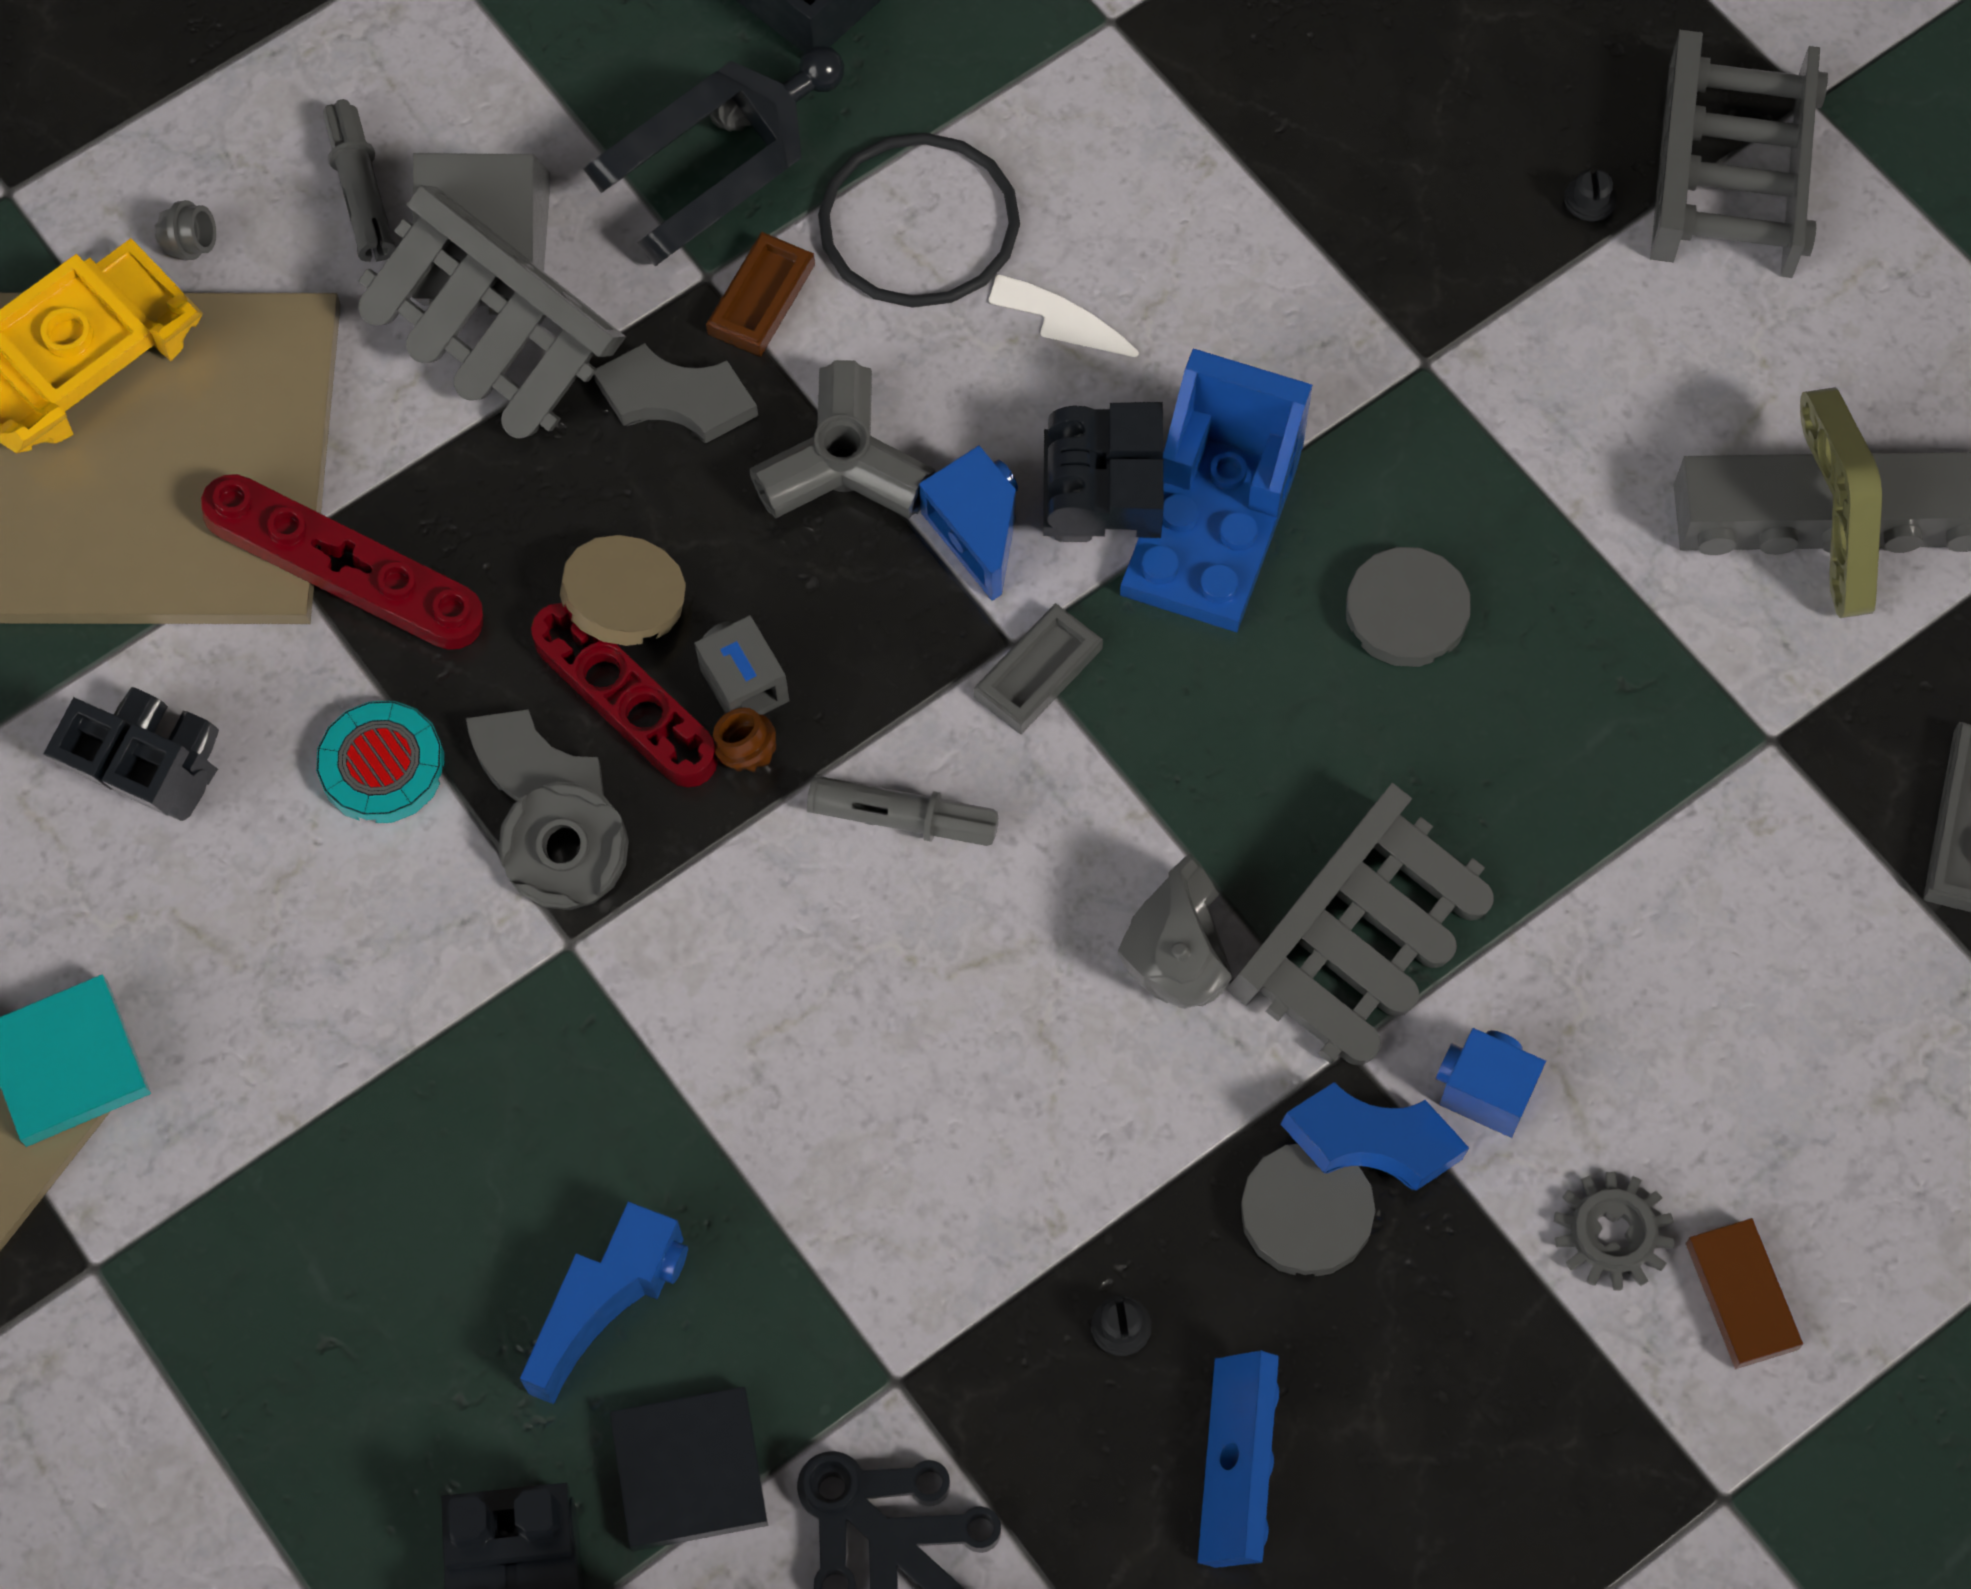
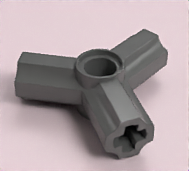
(842, 424)

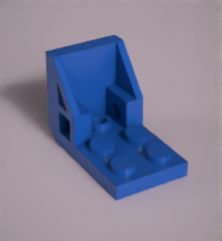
(1224, 489)

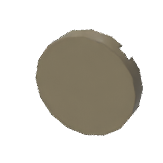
(622, 589)

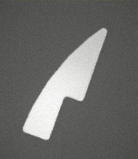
(1062, 318)

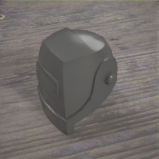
(1174, 941)

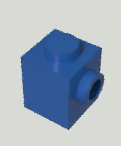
(1489, 1080)

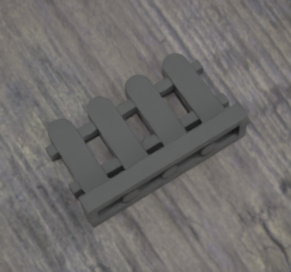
(517, 319)
(1348, 955)

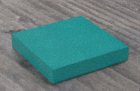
(67, 1061)

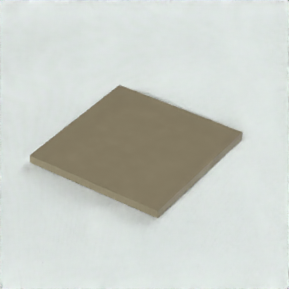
(115, 512)

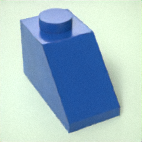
(974, 514)

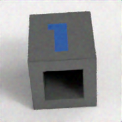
(741, 667)

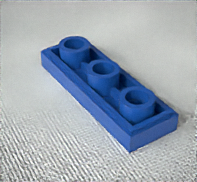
(1239, 1460)

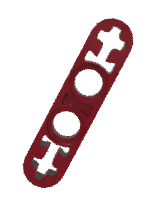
(620, 697)

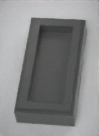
(1038, 668)

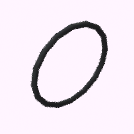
(924, 299)

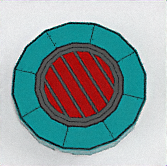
(380, 761)

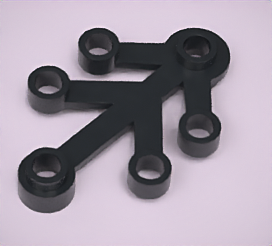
(891, 1540)

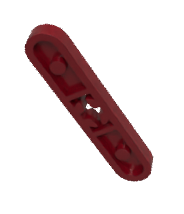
(288, 537)

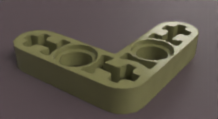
(1856, 499)

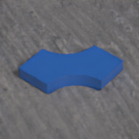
(1346, 1132)

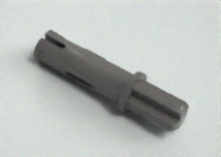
(353, 161)
(903, 811)

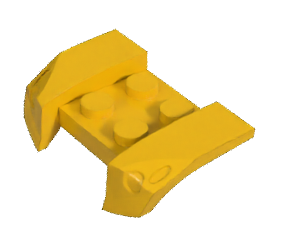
(80, 332)

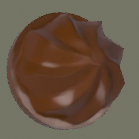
(744, 739)

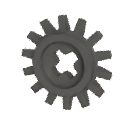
(1614, 1204)

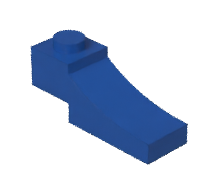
(636, 1264)

